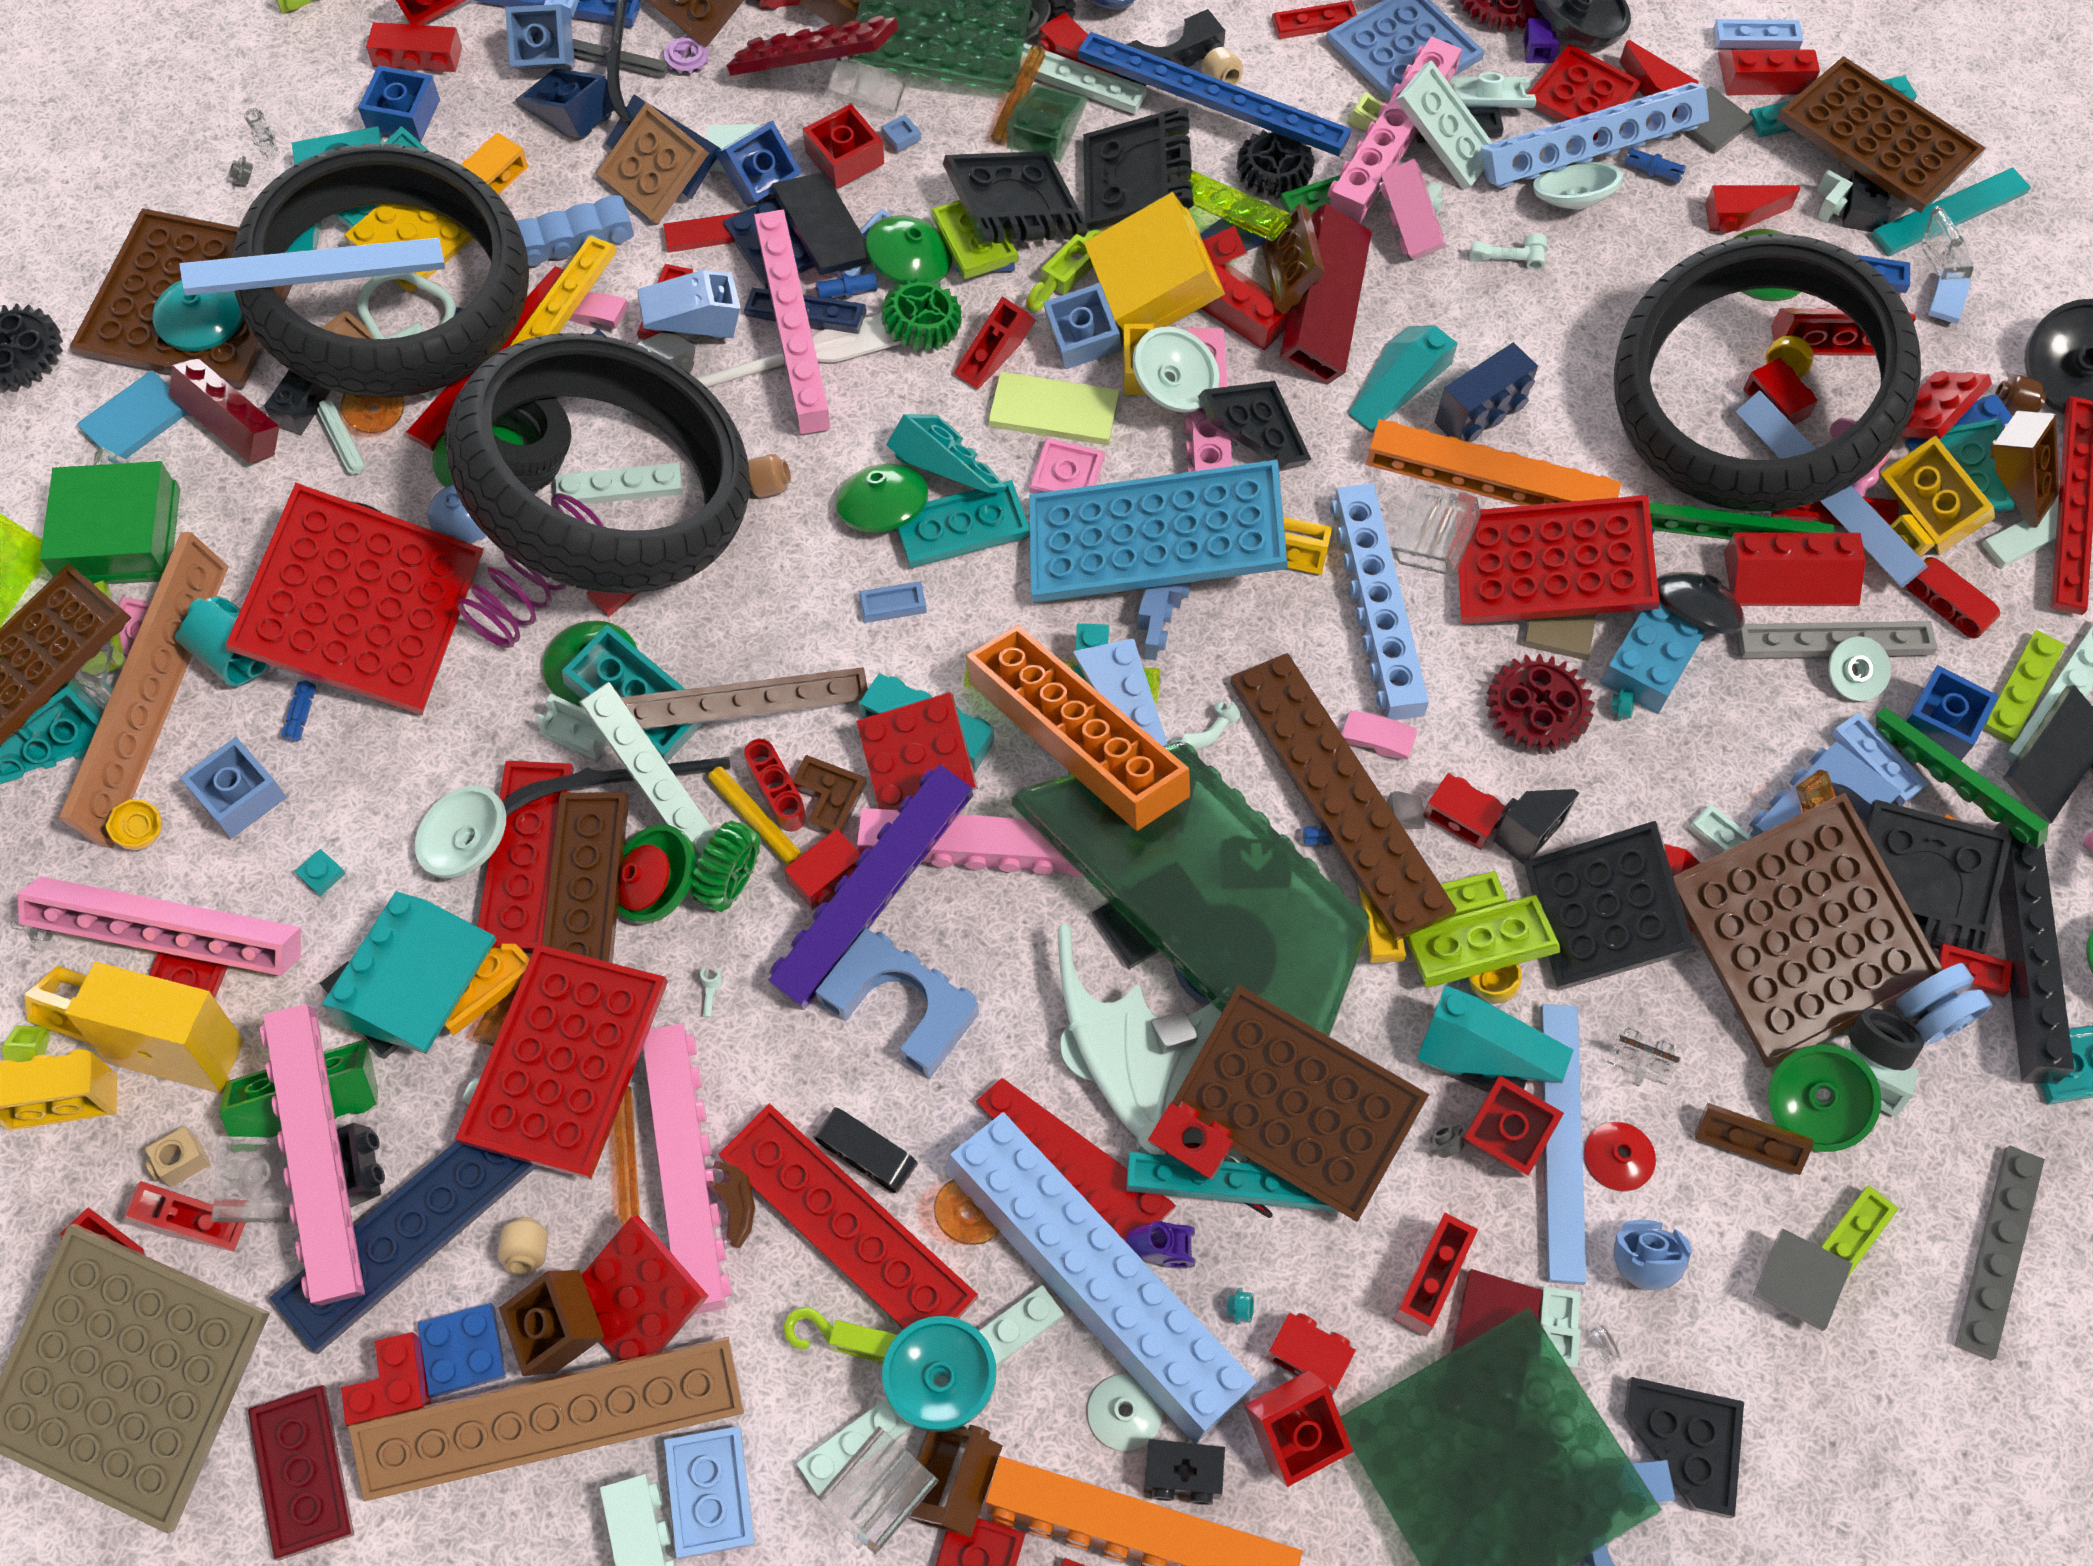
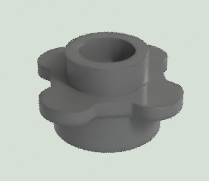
(240, 171)
(1447, 1141)

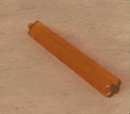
(1024, 82)
(626, 1159)

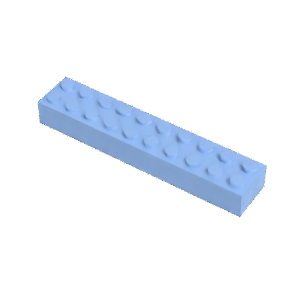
(1100, 1278)

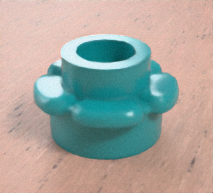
(1623, 704)
(1241, 1306)

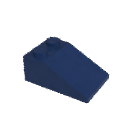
(569, 101)

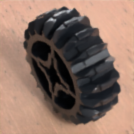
(1274, 164)

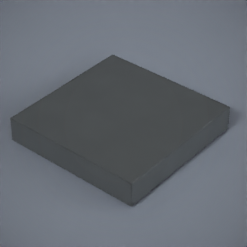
(1724, 122)
(1802, 1279)

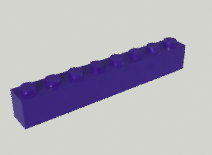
(872, 885)

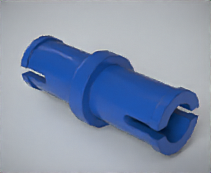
(1655, 165)
(846, 285)

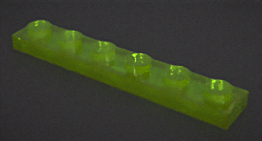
(1238, 207)

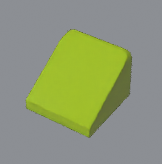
(25, 1043)

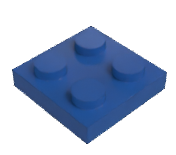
(461, 1350)

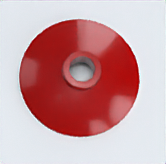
(643, 877)
(1609, 1167)

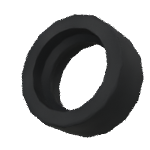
(1886, 1039)

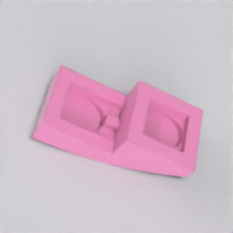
(601, 309)
(1381, 733)

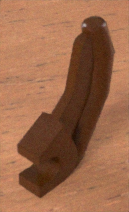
(738, 1198)

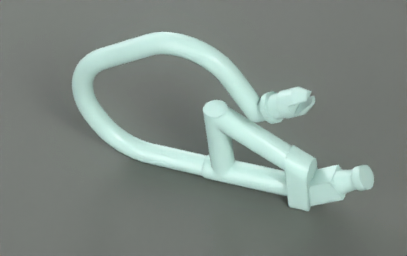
(375, 281)

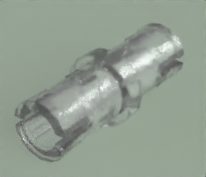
(262, 135)

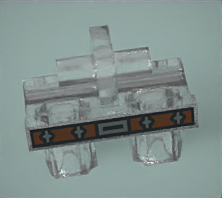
(1643, 1060)

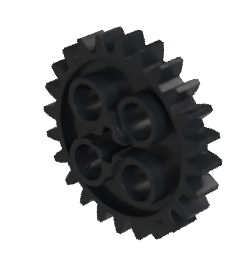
(26, 345)

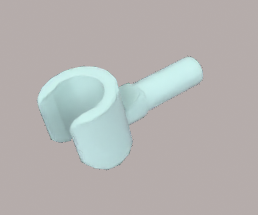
(710, 987)

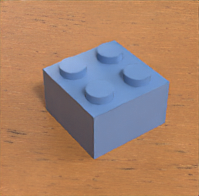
(540, 37)
(1082, 326)
(233, 787)

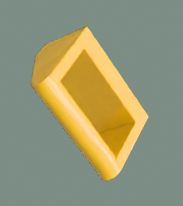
(1305, 552)
(49, 1009)

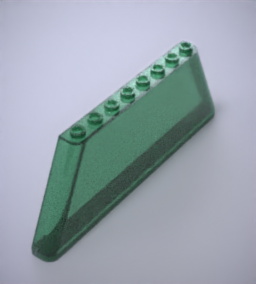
(1213, 890)

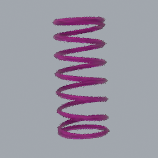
(518, 594)

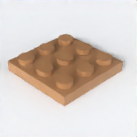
(652, 163)

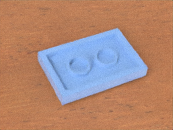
(709, 1492)

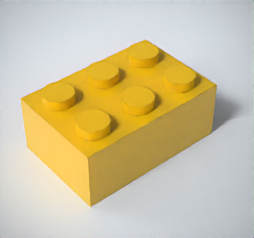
(1938, 494)
(56, 1090)

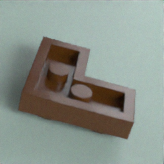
(837, 792)

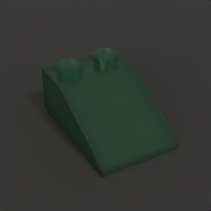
(1045, 121)

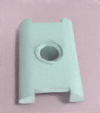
(1494, 91)

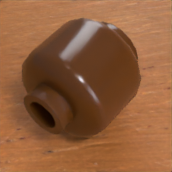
(2021, 394)

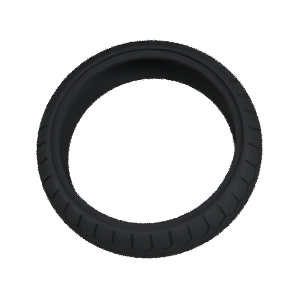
(372, 177)
(1763, 263)
(568, 547)

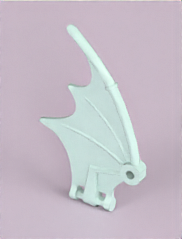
(1126, 1055)

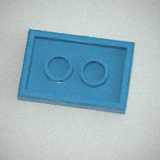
(133, 416)

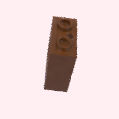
(970, 1482)

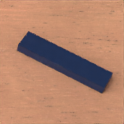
(821, 312)

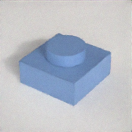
(901, 133)

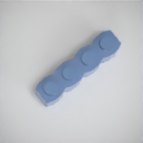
(564, 232)

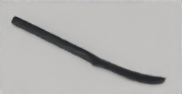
(613, 62)
(590, 777)

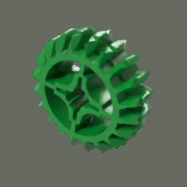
(921, 315)
(725, 866)

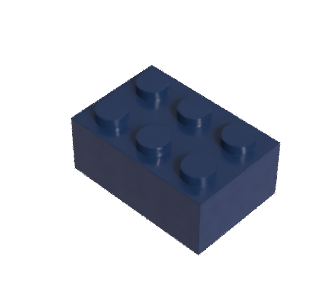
(1486, 394)

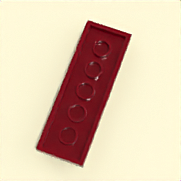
(813, 46)

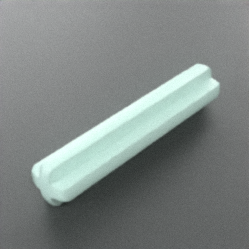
(341, 437)

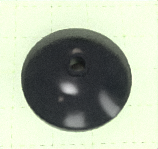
(1701, 601)

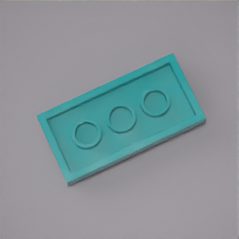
(963, 525)

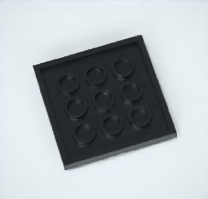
(1610, 905)

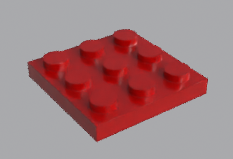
(1581, 85)
(909, 742)
(640, 1292)

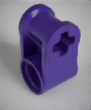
(1163, 1244)

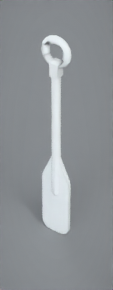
(829, 347)

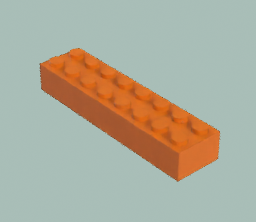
(1079, 727)
(1121, 1523)

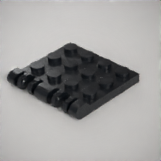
(1136, 166)
(1016, 192)
(1943, 870)

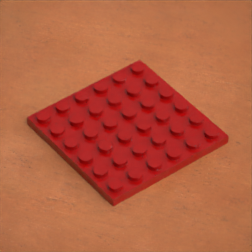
(355, 599)

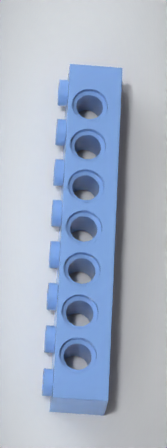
(1499, 156)
(1362, 504)

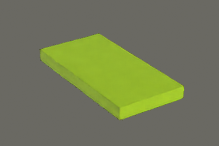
(1483, 941)

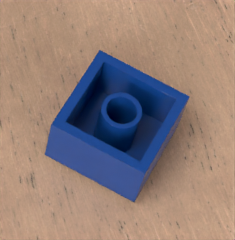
(399, 100)
(757, 162)
(1951, 711)

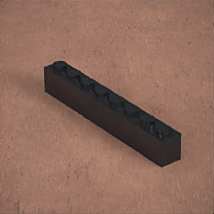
(2036, 968)

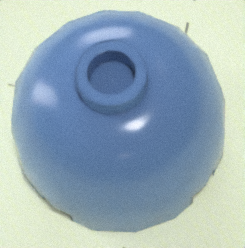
(450, 517)
(1651, 1255)

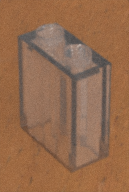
(1435, 530)
(875, 1491)

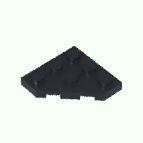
(1258, 419)
(1695, 1435)

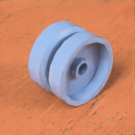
(1942, 1000)

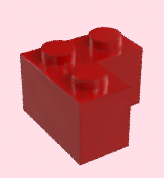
(399, 1386)

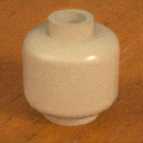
(1223, 65)
(522, 1246)

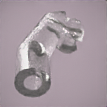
(39, 937)

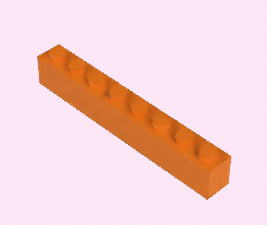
(1481, 468)

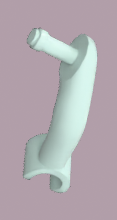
(1204, 739)

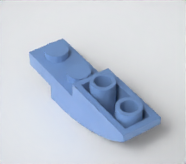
(1155, 610)

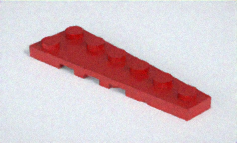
(1082, 1163)

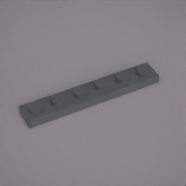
(1999, 1253)

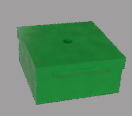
(111, 521)

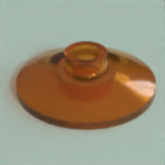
(357, 413)
(947, 1212)

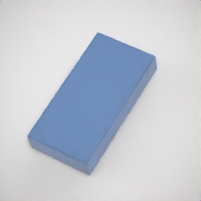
(892, 602)

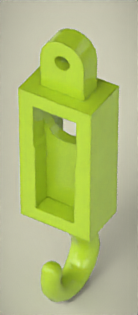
(1061, 272)
(841, 1337)

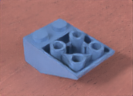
(692, 304)

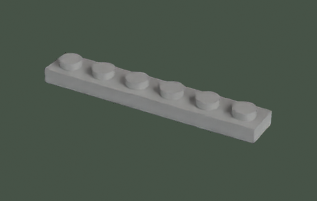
(1820, 639)

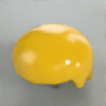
(1794, 352)
(134, 824)
(1497, 985)

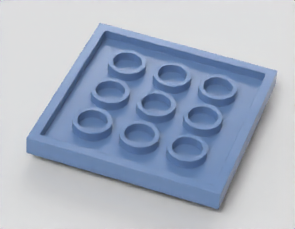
(1389, 35)

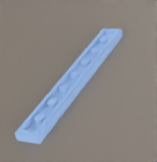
(311, 266)
(1847, 505)
(1564, 1158)

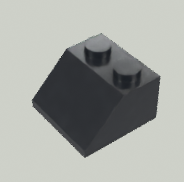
(1533, 821)

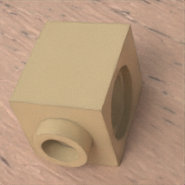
(191, 1161)

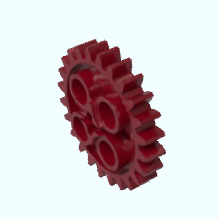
(1503, 13)
(1540, 704)

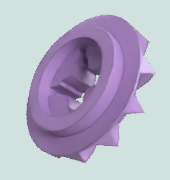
(681, 48)

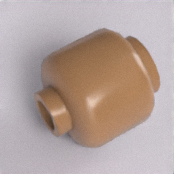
(768, 475)

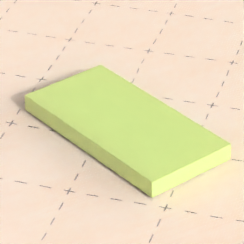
(1054, 408)

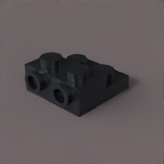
(359, 1162)

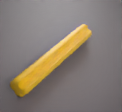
(754, 815)

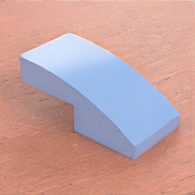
(1949, 299)

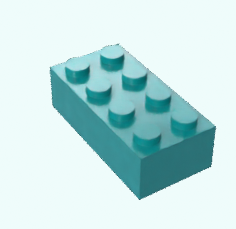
(630, 673)

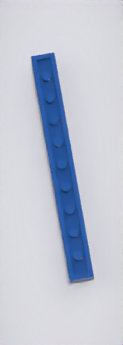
(1215, 94)

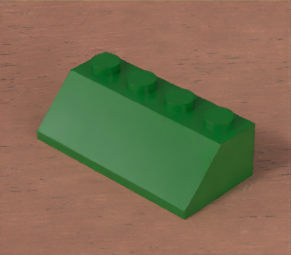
(248, 1099)

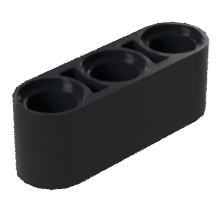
(865, 1150)

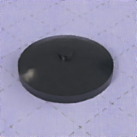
(1588, 20)
(2062, 353)

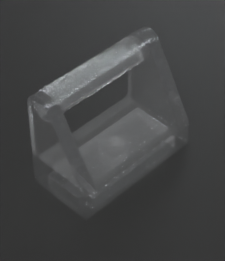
(1946, 247)
(93, 674)

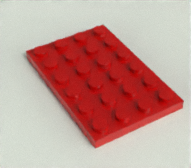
(1559, 561)
(562, 1061)

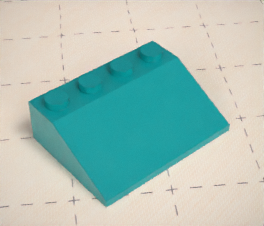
(408, 973)

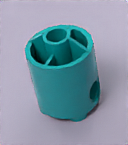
(206, 635)

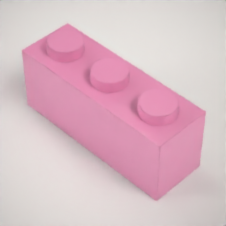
(1412, 210)

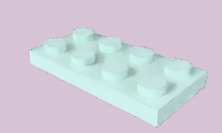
(1445, 123)

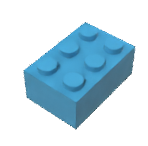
(1653, 657)

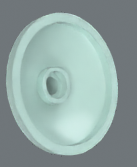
(1578, 185)
(1174, 368)
(460, 832)

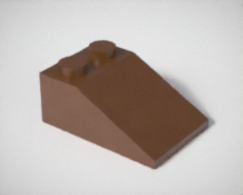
(2029, 462)

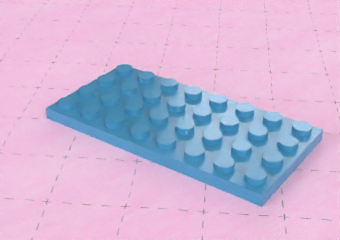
(1157, 531)

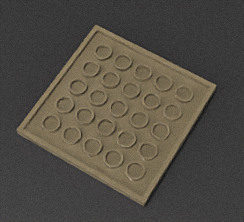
(124, 1376)

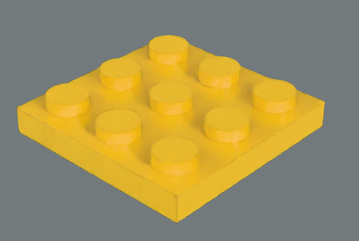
(406, 223)

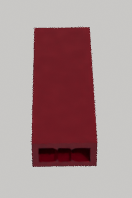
(1324, 320)

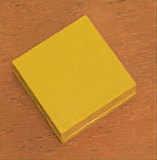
(1154, 265)
(156, 1027)

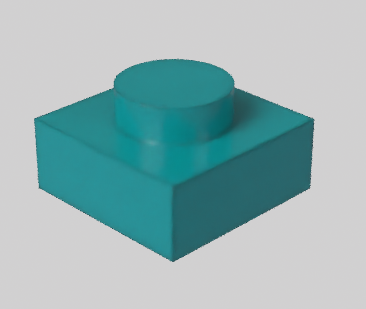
(320, 872)

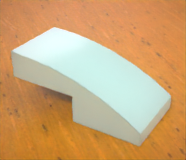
(1560, 1321)

